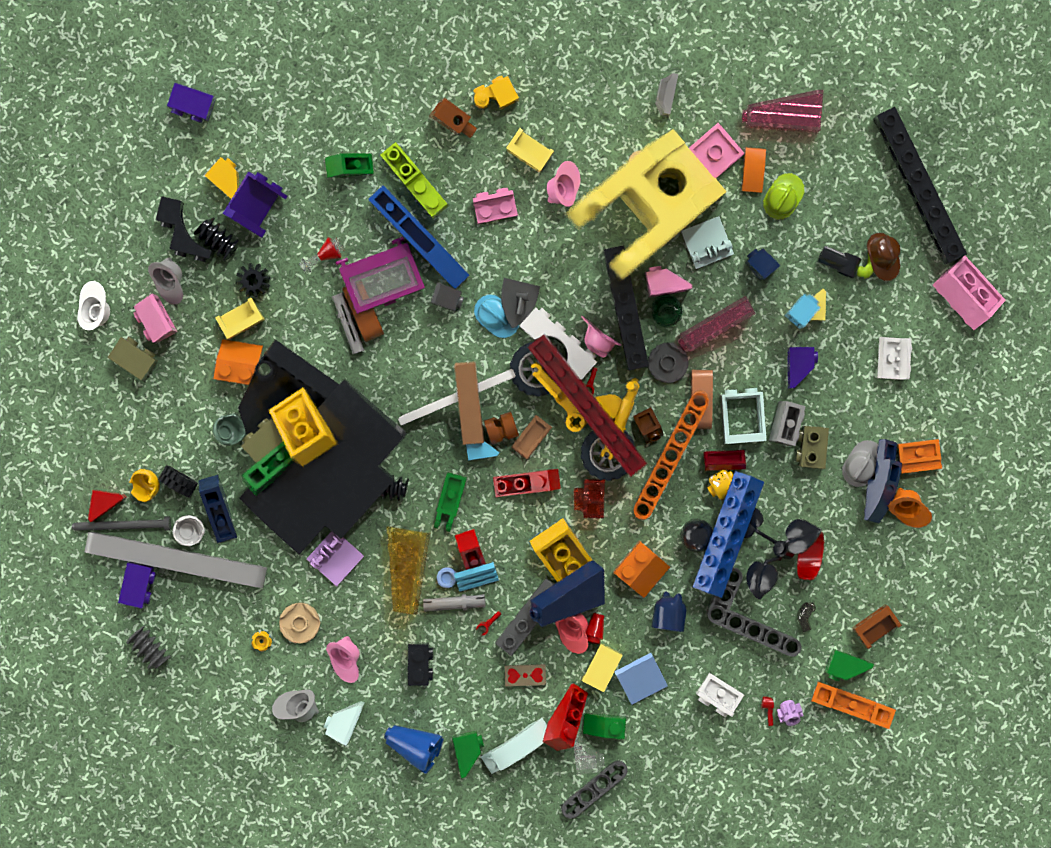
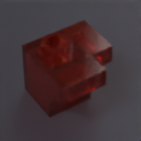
(590, 498)

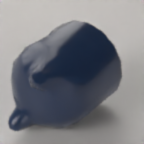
(669, 613)

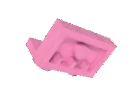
(495, 206)

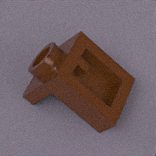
(648, 425)

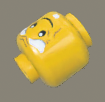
(720, 484)

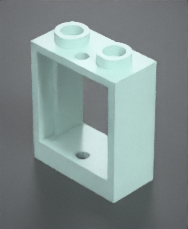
(742, 438)

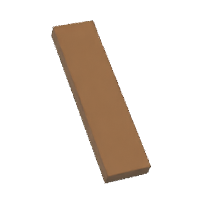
(469, 403)

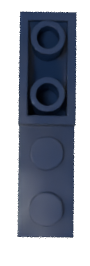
(883, 488)

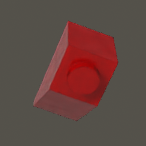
(470, 549)

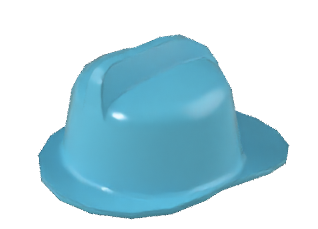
(492, 316)

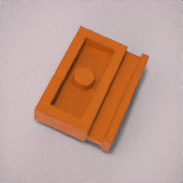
(919, 456)

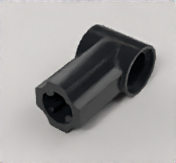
(842, 262)

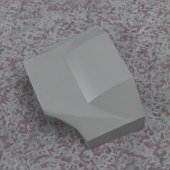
(666, 94)

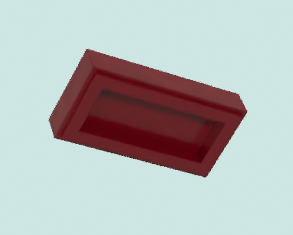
(724, 460)

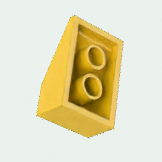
(302, 427)
(560, 550)

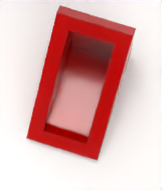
(102, 502)

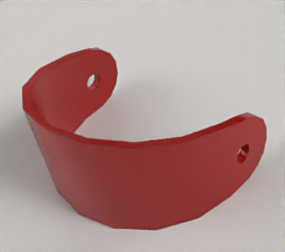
(810, 560)

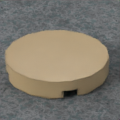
(299, 623)

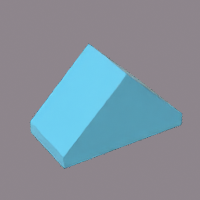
(480, 450)

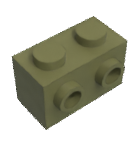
(133, 358)
(263, 441)
(812, 447)

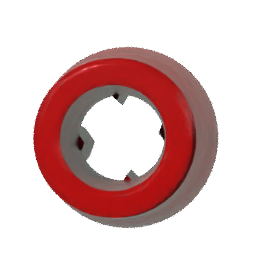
(595, 629)

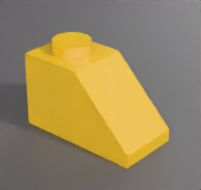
(224, 176)

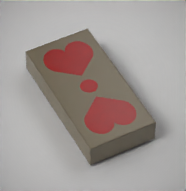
(525, 675)

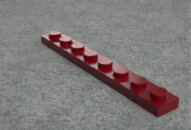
(587, 405)

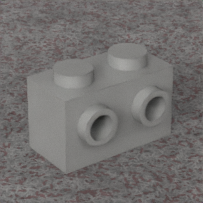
(787, 423)

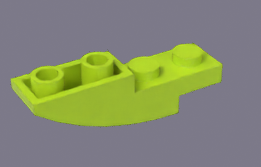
(414, 180)

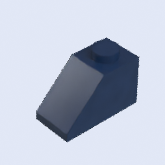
(761, 263)

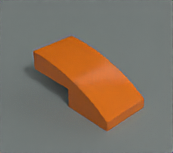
(753, 169)

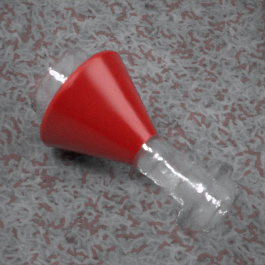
(330, 250)

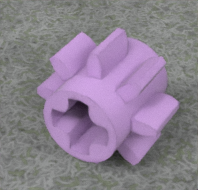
(790, 713)

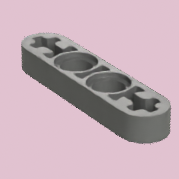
(596, 791)

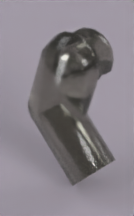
(803, 615)

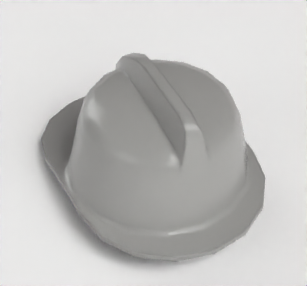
(167, 280)
(861, 464)
(295, 705)

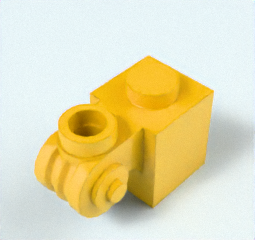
(499, 90)

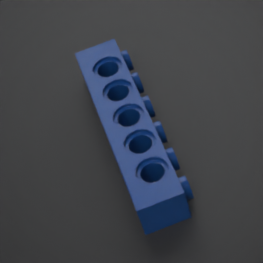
(728, 534)

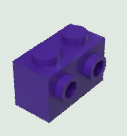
(191, 102)
(137, 585)

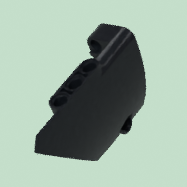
(286, 377)

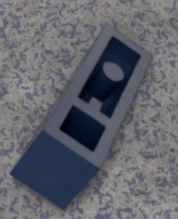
(217, 508)

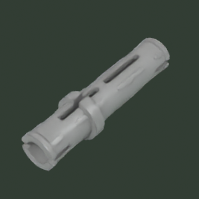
(339, 300)
(449, 603)

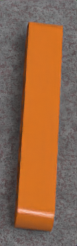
(664, 462)

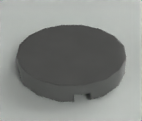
(664, 367)

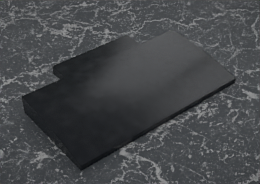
(339, 482)

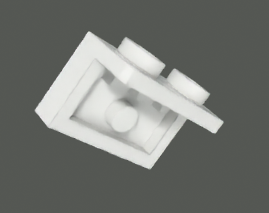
(894, 358)
(720, 695)

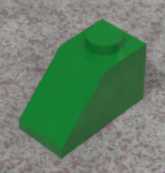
(349, 165)
(845, 665)
(604, 725)
(467, 750)

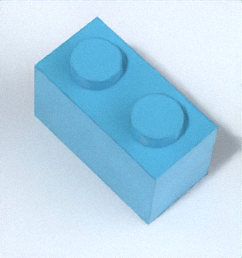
(802, 311)

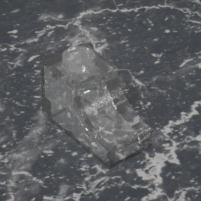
(586, 759)

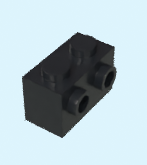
(418, 664)

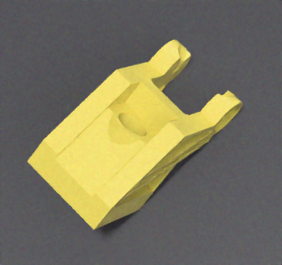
(639, 189)

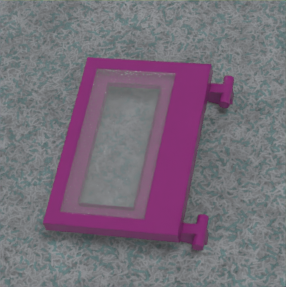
(381, 277)

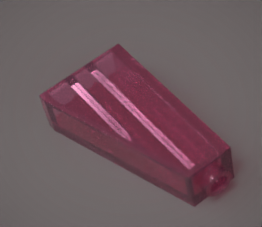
(789, 113)
(716, 324)

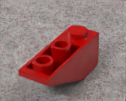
(526, 483)
(565, 721)

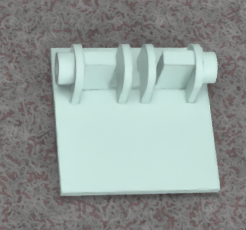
(707, 242)

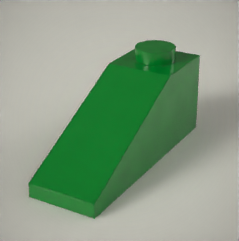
(267, 469)

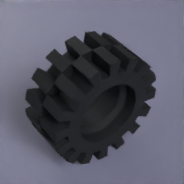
(177, 481)

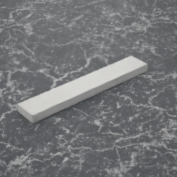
(454, 398)

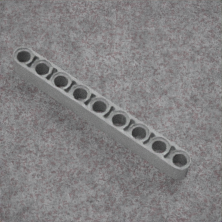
(175, 559)

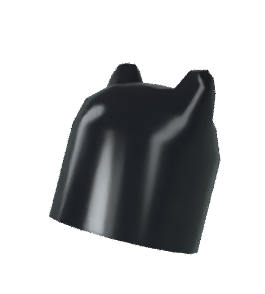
(696, 535)

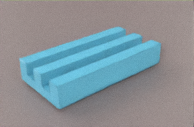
(476, 576)

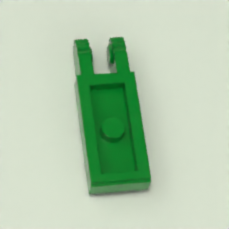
(450, 499)

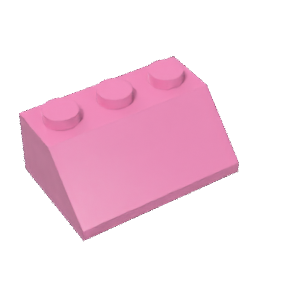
(969, 293)

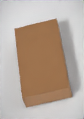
(531, 437)

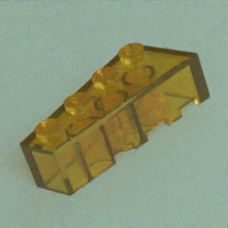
(407, 566)

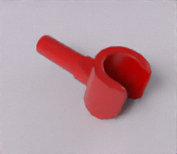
(591, 380)
(488, 623)
(767, 703)

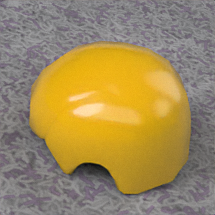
(144, 485)

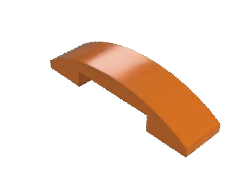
(853, 705)

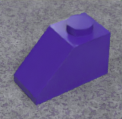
(800, 363)

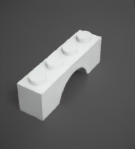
(538, 324)

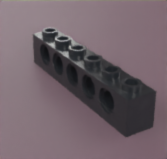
(626, 313)

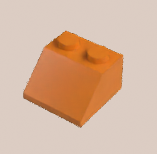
(237, 361)
(641, 569)

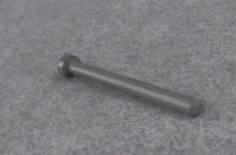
(135, 524)

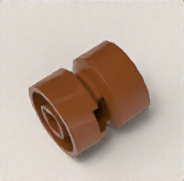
(501, 428)

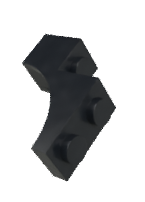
(171, 213)

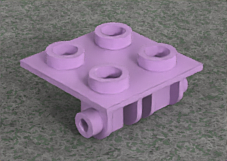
(335, 558)

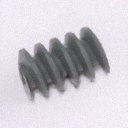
(147, 648)

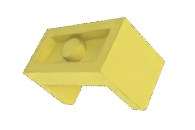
(529, 151)
(240, 319)
(602, 667)

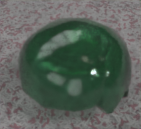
(667, 311)

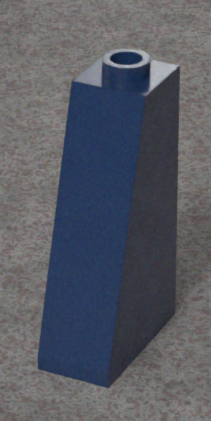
(570, 596)

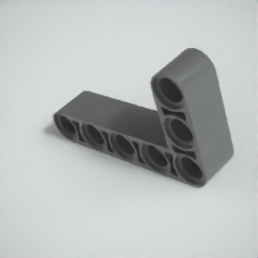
(745, 622)

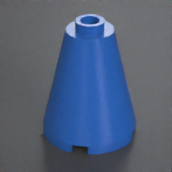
(415, 746)

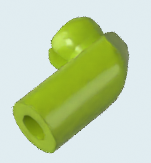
(865, 271)

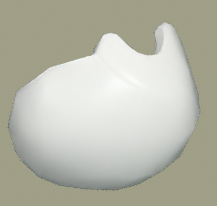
(188, 530)

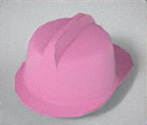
(565, 185)
(597, 341)
(344, 658)

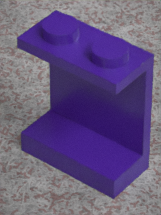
(253, 202)

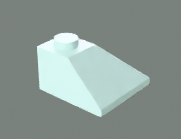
(343, 722)

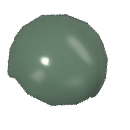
(229, 429)

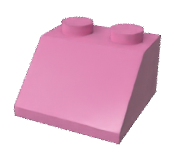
(154, 318)

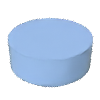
(446, 577)

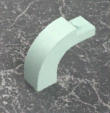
(516, 747)

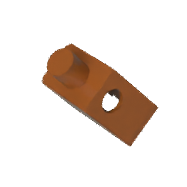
(444, 114)

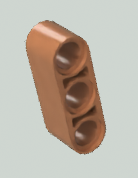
(703, 381)

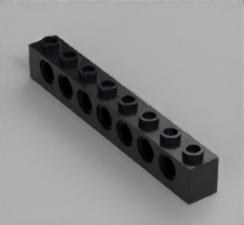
(919, 185)

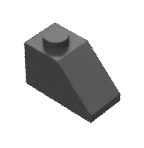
(447, 297)

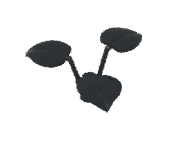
(800, 536)

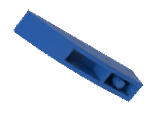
(418, 237)

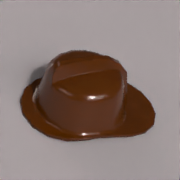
(884, 256)

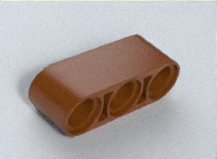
(366, 320)

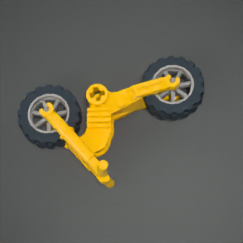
(614, 406)

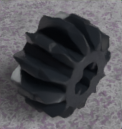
(247, 284)

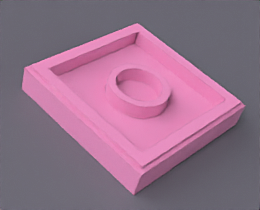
(716, 150)

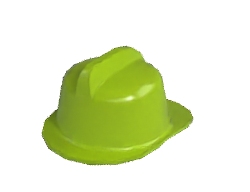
(783, 196)

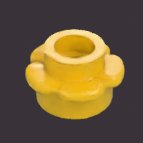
(256, 641)

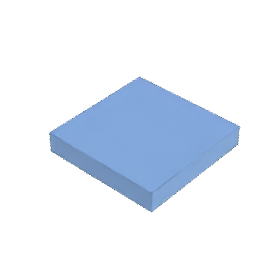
(641, 678)

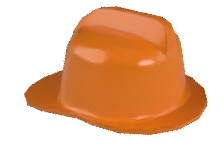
(910, 509)

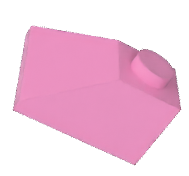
(664, 282)

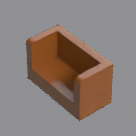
(876, 625)

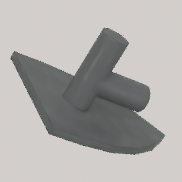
(518, 300)

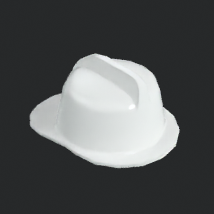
(93, 306)

